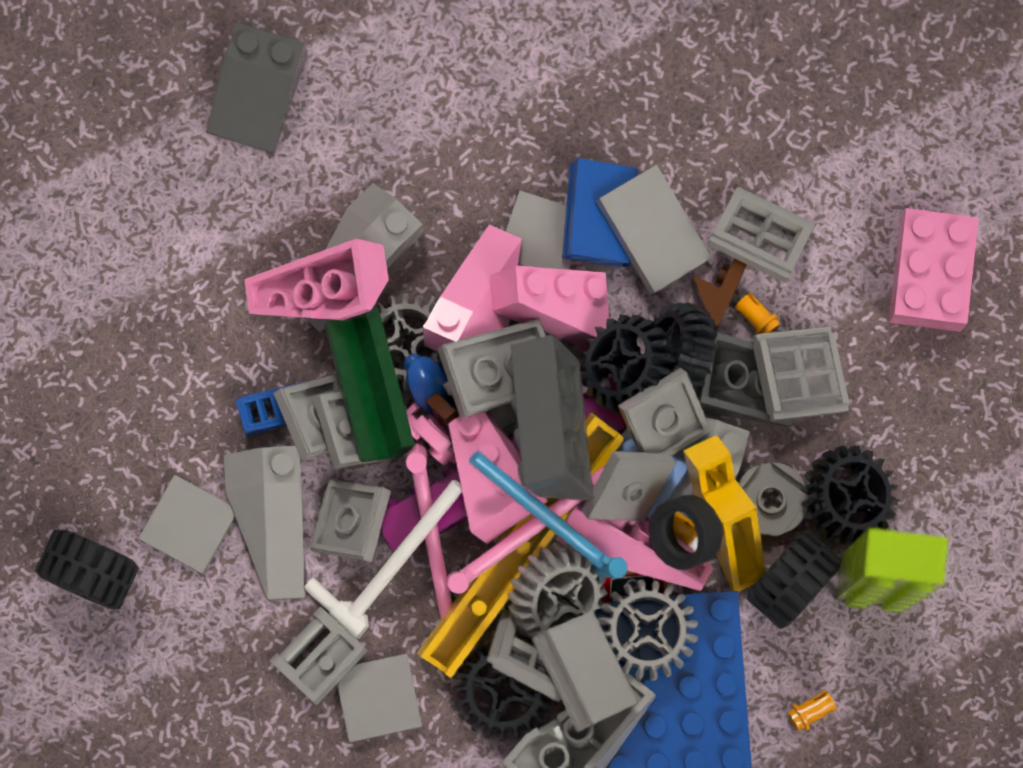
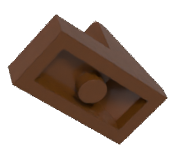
(715, 298)

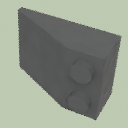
(256, 87)
(735, 384)

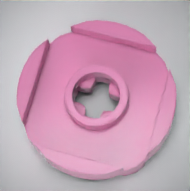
(433, 433)

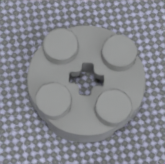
(787, 484)

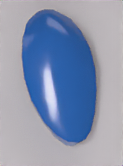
(425, 379)

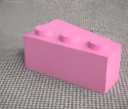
(563, 299)
(487, 506)

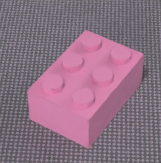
(933, 270)

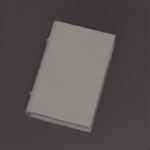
(584, 670)

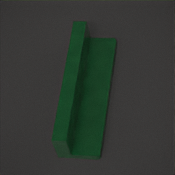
(370, 387)

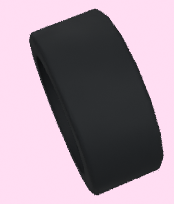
(706, 524)

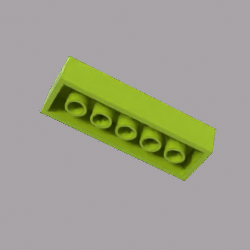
(891, 569)

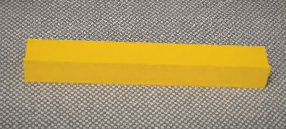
(487, 593)

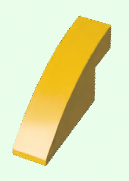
(714, 480)

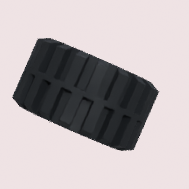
(86, 569)
(794, 579)

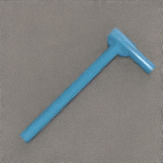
(602, 564)

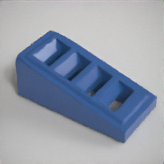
(244, 404)

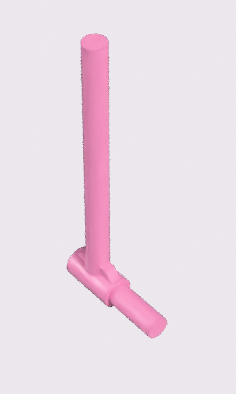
(416, 463)
(459, 580)

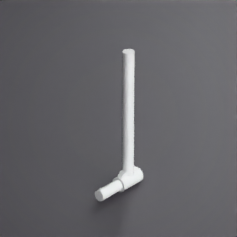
(352, 615)

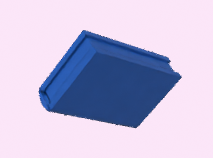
(585, 229)

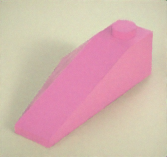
(322, 285)
(467, 302)
(632, 543)

